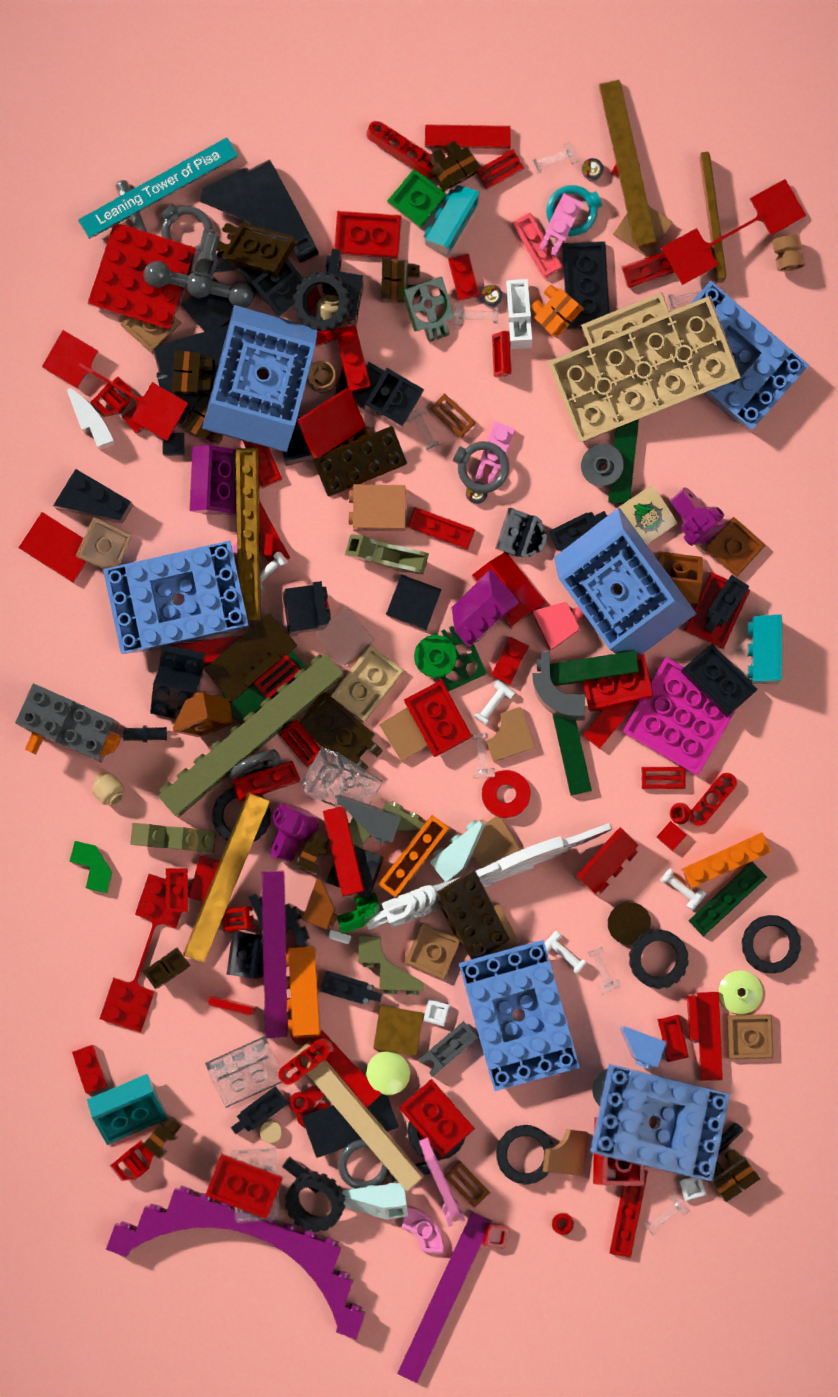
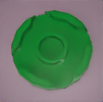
(435, 656)

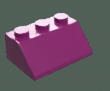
(213, 480)
(482, 608)

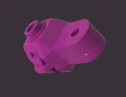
(699, 522)
(293, 826)

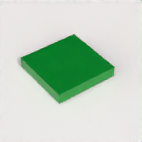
(417, 198)

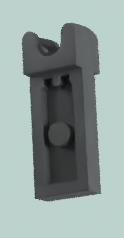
(449, 1047)

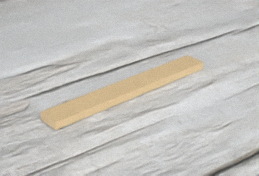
(363, 1122)

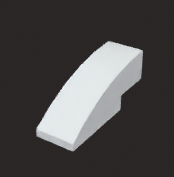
(519, 314)
(90, 420)

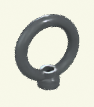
(172, 213)
(462, 457)
(254, 764)
(346, 1177)

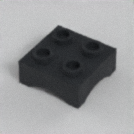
(369, 868)

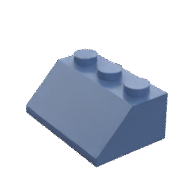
(643, 1047)

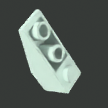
(455, 857)
(379, 1201)

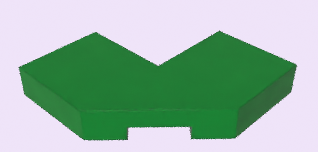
(99, 873)
(356, 919)

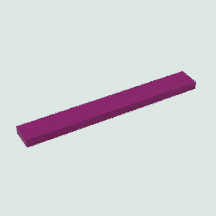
(274, 954)
(444, 1297)

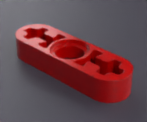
(718, 783)
(296, 1061)

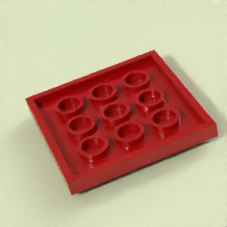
(120, 278)

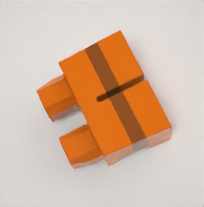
(549, 317)

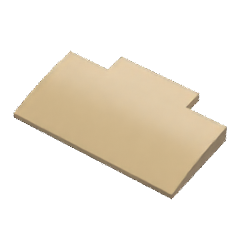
(642, 363)

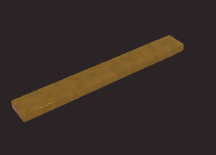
(627, 163)
(248, 530)
(226, 877)

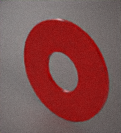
(510, 809)

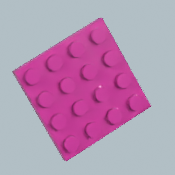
(677, 720)

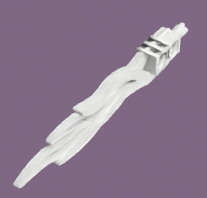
(425, 899)

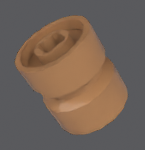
(788, 253)
(322, 377)

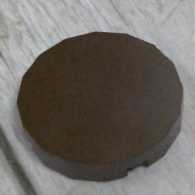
(628, 922)

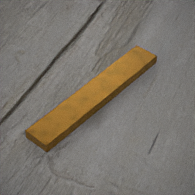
(712, 214)

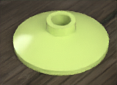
(729, 987)

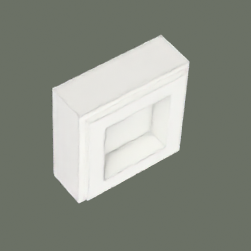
(339, 937)
(436, 1012)
(692, 1188)

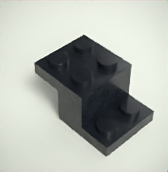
(354, 281)
(274, 290)
(389, 396)
(306, 608)
(176, 680)
(292, 918)

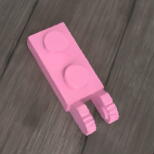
(561, 222)
(501, 436)

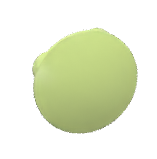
(388, 1073)

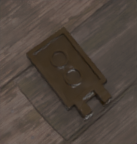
(256, 248)
(339, 730)

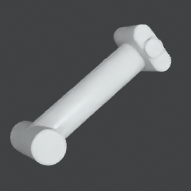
(272, 566)
(503, 690)
(694, 898)
(552, 942)

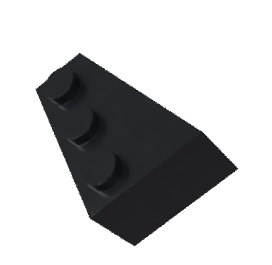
(91, 498)

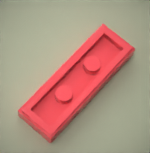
(532, 237)

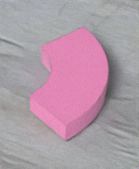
(424, 1229)

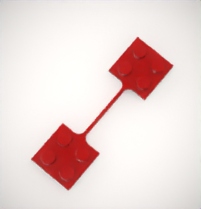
(692, 255)
(156, 410)
(128, 1001)

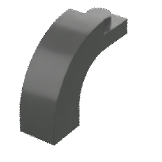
(558, 703)

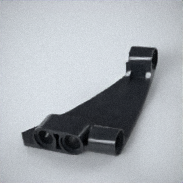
(262, 201)
(207, 343)

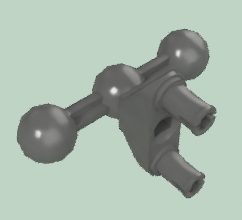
(199, 283)

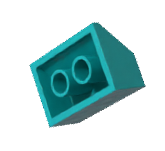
(452, 219)
(765, 649)
(126, 1109)

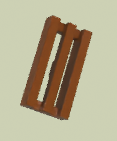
(466, 429)
(454, 1170)

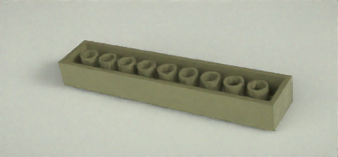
(251, 735)

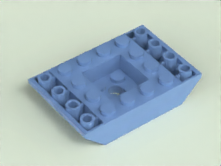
(761, 358)
(253, 407)
(144, 594)
(650, 599)
(527, 1048)
(686, 1128)

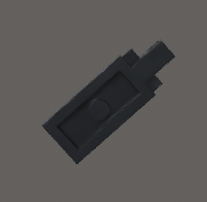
(572, 530)
(725, 603)
(349, 988)
(260, 1110)

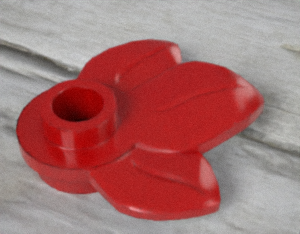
(312, 1102)

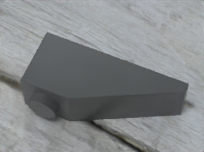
(376, 821)

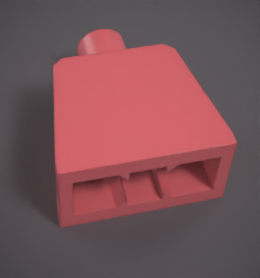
(557, 623)

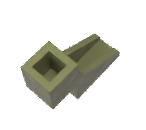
(386, 554)
(407, 823)
(173, 838)
(391, 976)

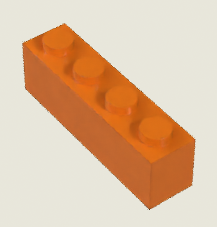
(414, 856)
(726, 860)
(304, 992)

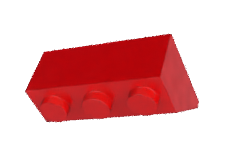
(517, 584)
(607, 861)
(616, 1172)

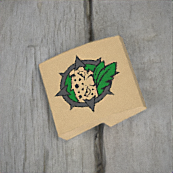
(648, 514)

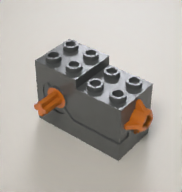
(67, 724)

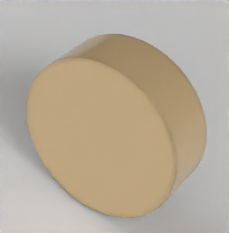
(270, 1132)

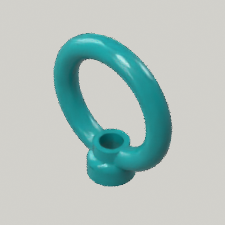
(592, 200)

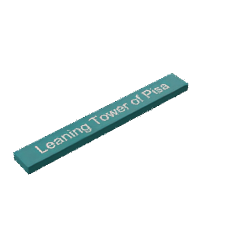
(158, 188)

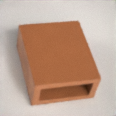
(378, 507)

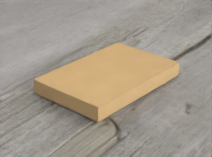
(367, 683)

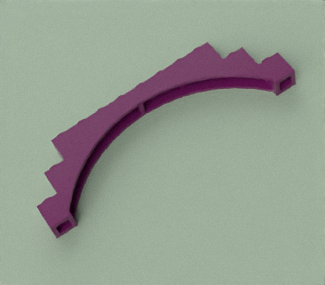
(311, 1253)

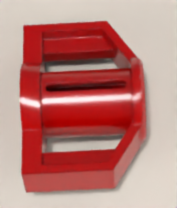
(112, 398)
(132, 1162)

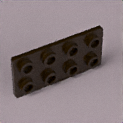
(360, 459)
(250, 657)
(472, 915)

